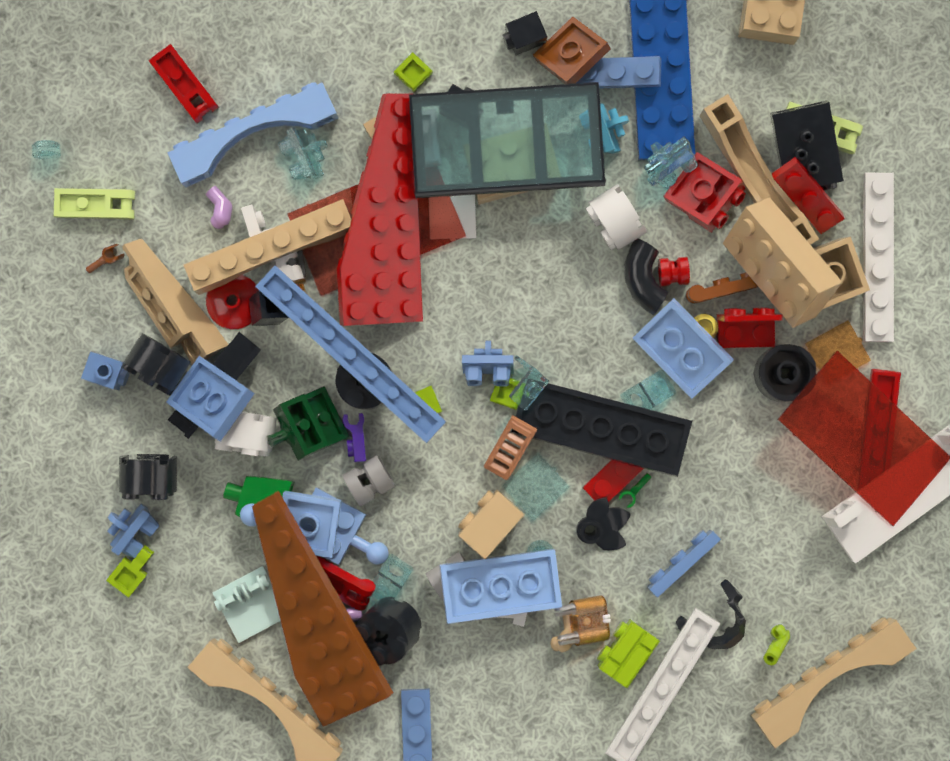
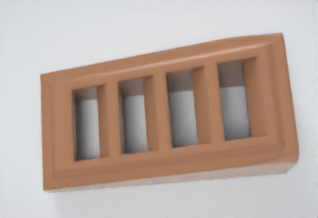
(502, 463)

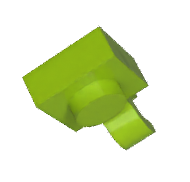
(129, 573)

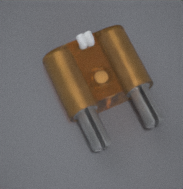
(587, 619)

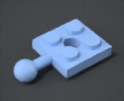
(321, 509)
(348, 526)

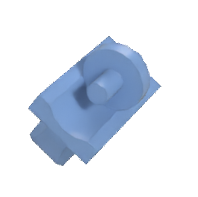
(488, 362)
(124, 540)

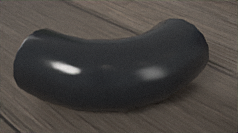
(640, 276)

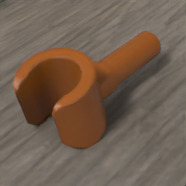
(107, 257)

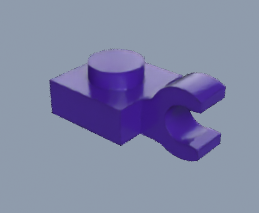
(356, 446)

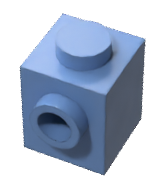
(105, 371)

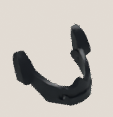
(732, 635)

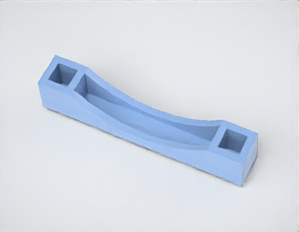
(200, 157)

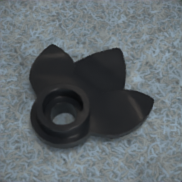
(607, 524)

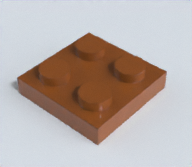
(571, 51)

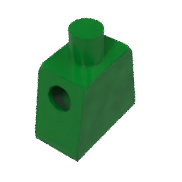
(255, 490)

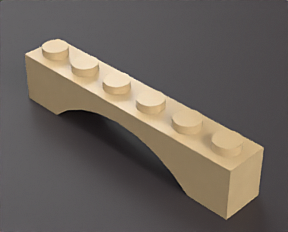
(737, 146)
(295, 235)
(221, 668)
(783, 715)

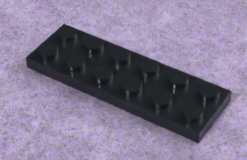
(608, 429)

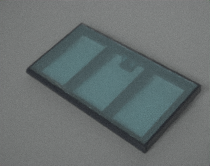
(507, 140)

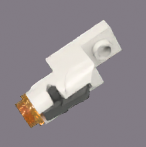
(292, 264)

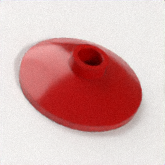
(231, 316)

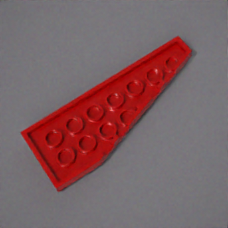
(382, 248)

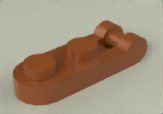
(720, 288)

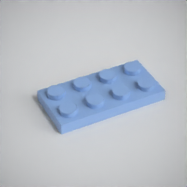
(500, 586)

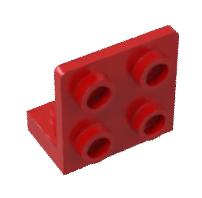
(745, 329)

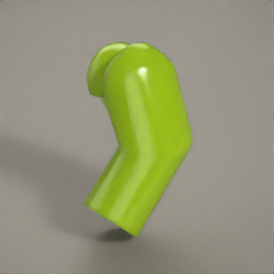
(777, 645)

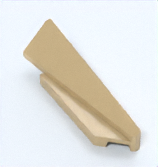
(170, 305)

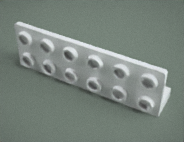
(864, 530)

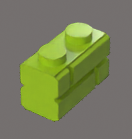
(627, 652)

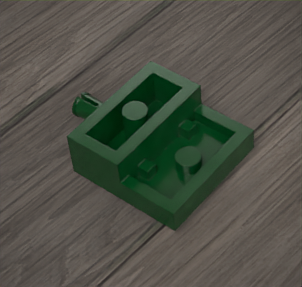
(308, 423)

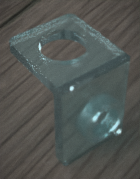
(529, 386)
(650, 390)
(386, 582)

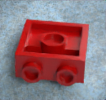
(706, 193)

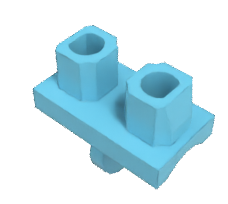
(610, 141)

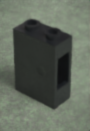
(811, 138)

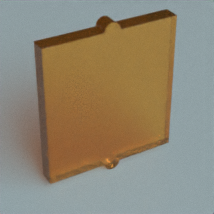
(841, 339)

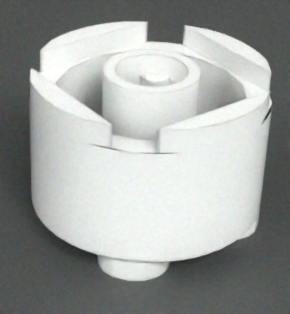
(617, 217)
(249, 435)

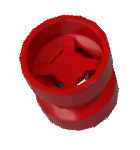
(673, 271)

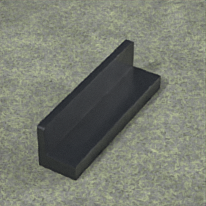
(232, 362)

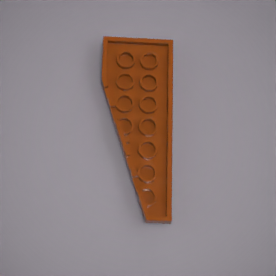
(319, 633)

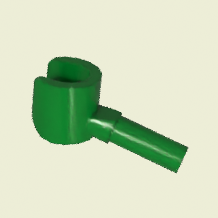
(635, 489)

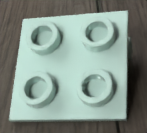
(248, 604)

